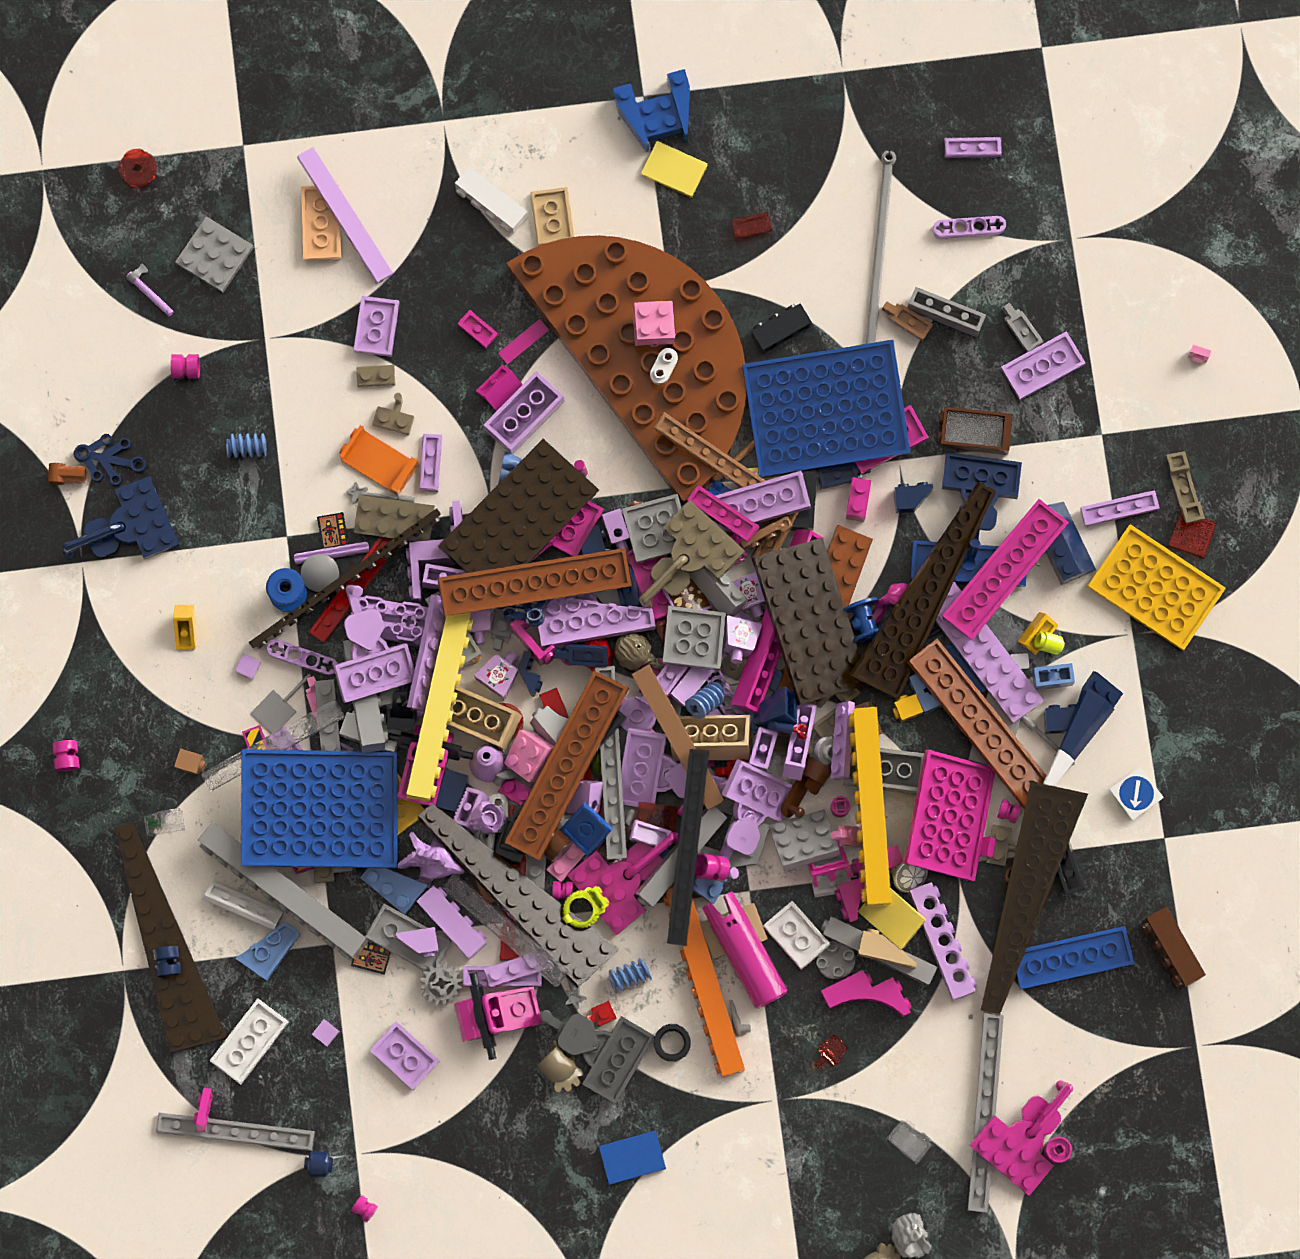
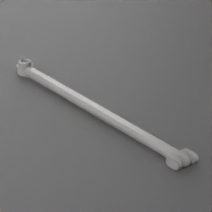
(880, 246)

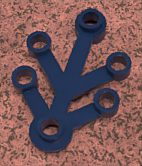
(106, 458)
(533, 616)

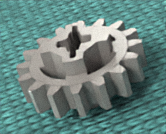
(442, 992)

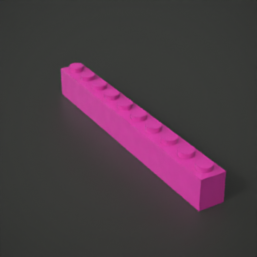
(764, 658)

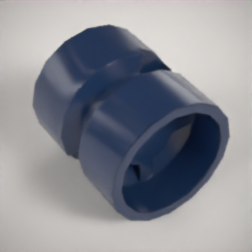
(162, 956)

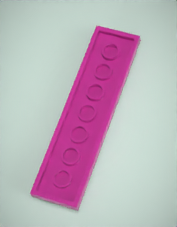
(1005, 569)

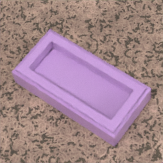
(648, 833)

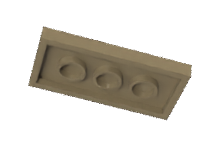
(390, 517)

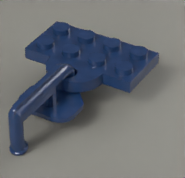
(964, 472)
(144, 523)

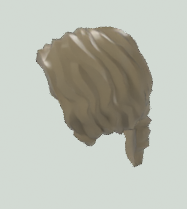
(634, 651)

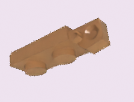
(908, 320)
(768, 532)

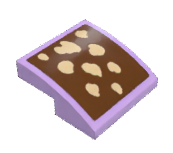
(691, 598)

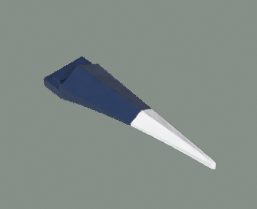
(1091, 712)

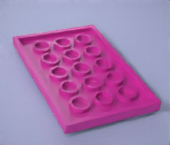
(949, 815)

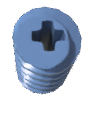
(246, 446)
(705, 700)
(629, 975)

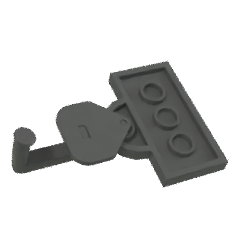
(615, 1053)

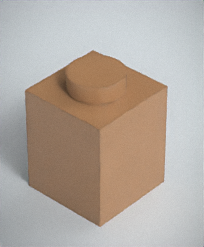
(190, 762)

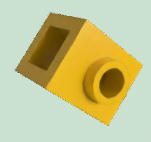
(907, 708)

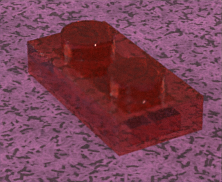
(751, 225)

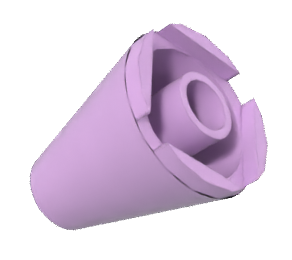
(487, 769)

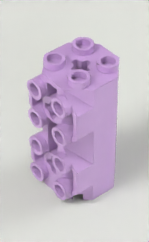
(401, 621)

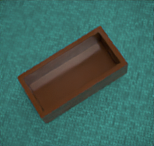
(1173, 948)

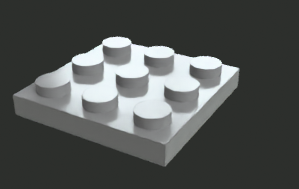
(214, 254)
(646, 528)
(693, 638)
(804, 840)

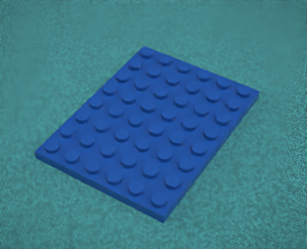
(826, 408)
(318, 809)

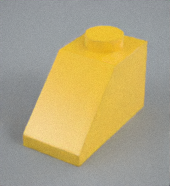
(184, 627)

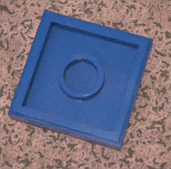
(586, 829)

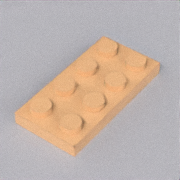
(319, 227)

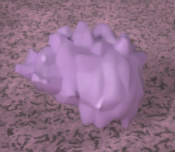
(488, 818)

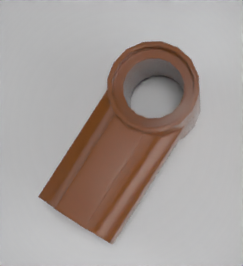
(60, 474)

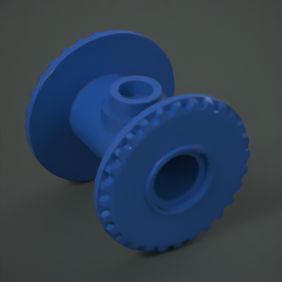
(283, 579)
(862, 619)

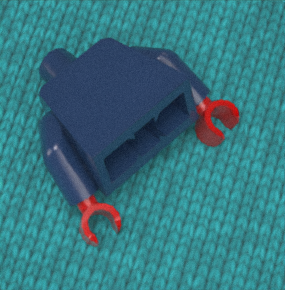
(780, 713)

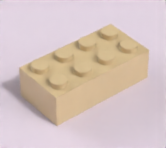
(483, 718)
(723, 735)

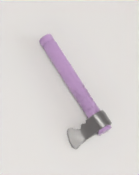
(133, 278)

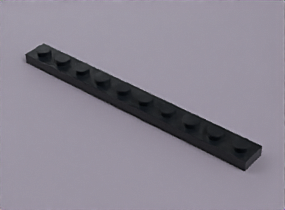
(688, 847)

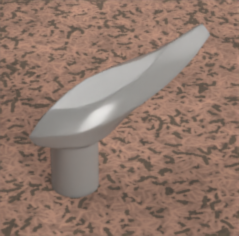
(504, 775)
(738, 1028)

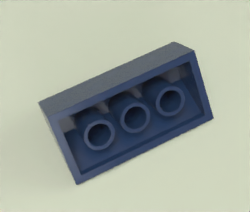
(1068, 551)

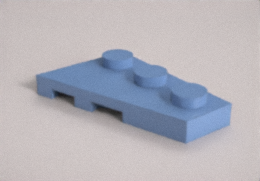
(395, 887)
(270, 951)

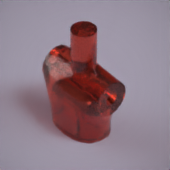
(831, 1051)

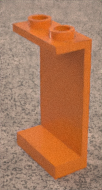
(378, 460)

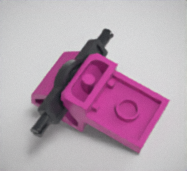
(410, 742)
(495, 1013)

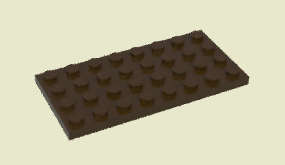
(520, 513)
(809, 620)

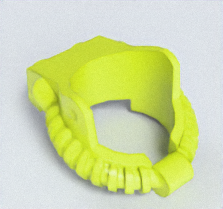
(597, 900)

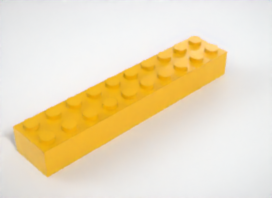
(870, 806)

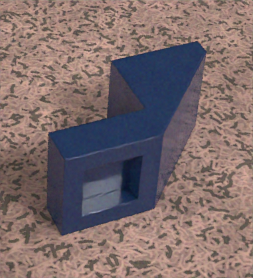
(530, 679)

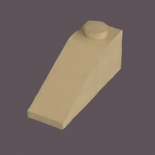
(880, 948)

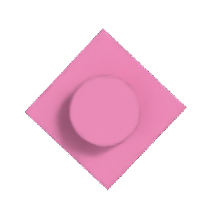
(1199, 354)

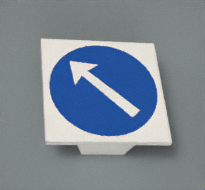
(1136, 793)

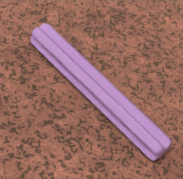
(334, 552)

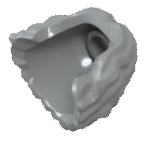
(910, 1236)

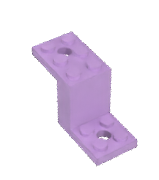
(428, 552)

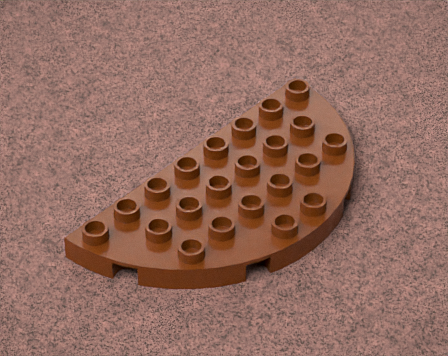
(587, 299)

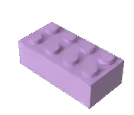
(524, 413)

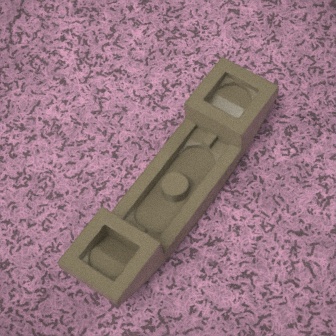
(1184, 488)

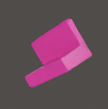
(499, 387)

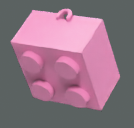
(653, 323)
(528, 755)

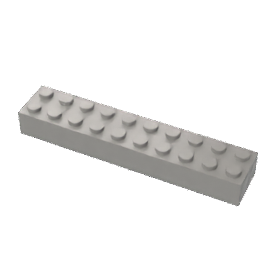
(286, 893)

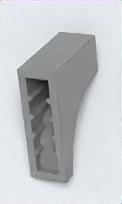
(548, 724)

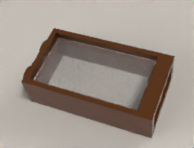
(975, 430)

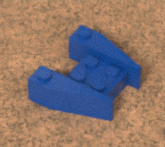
(656, 116)

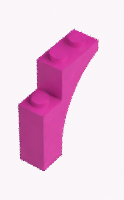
(850, 892)
(859, 988)

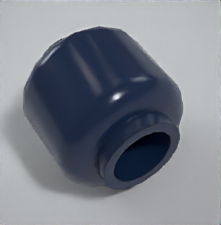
(318, 1164)

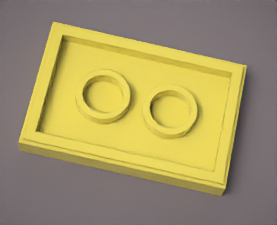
(674, 169)
(896, 921)

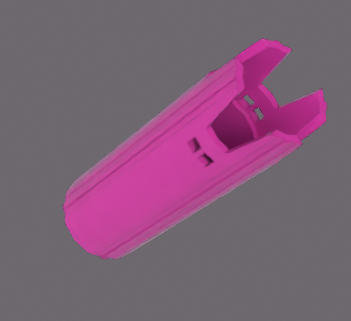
(746, 952)

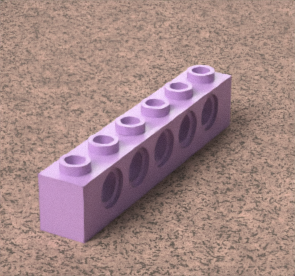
(955, 989)

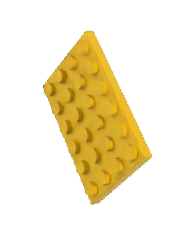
(1156, 587)

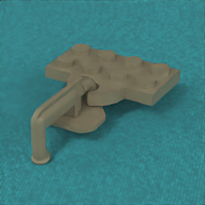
(701, 542)

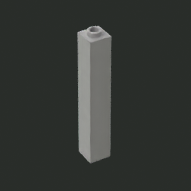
(664, 873)
(851, 937)

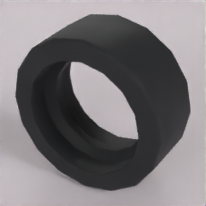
(657, 1042)

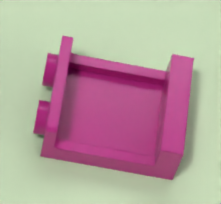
(542, 657)

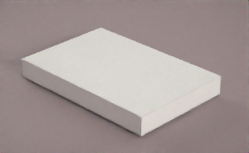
(796, 935)

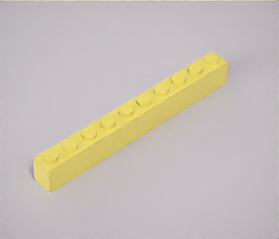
(438, 707)

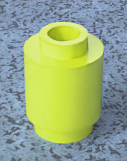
(1049, 642)

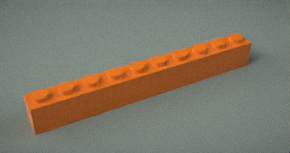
(710, 998)

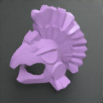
(432, 860)

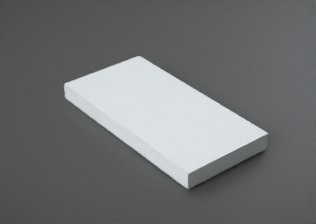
(249, 1041)

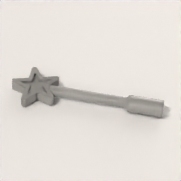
(362, 491)
(1033, 727)
(574, 995)

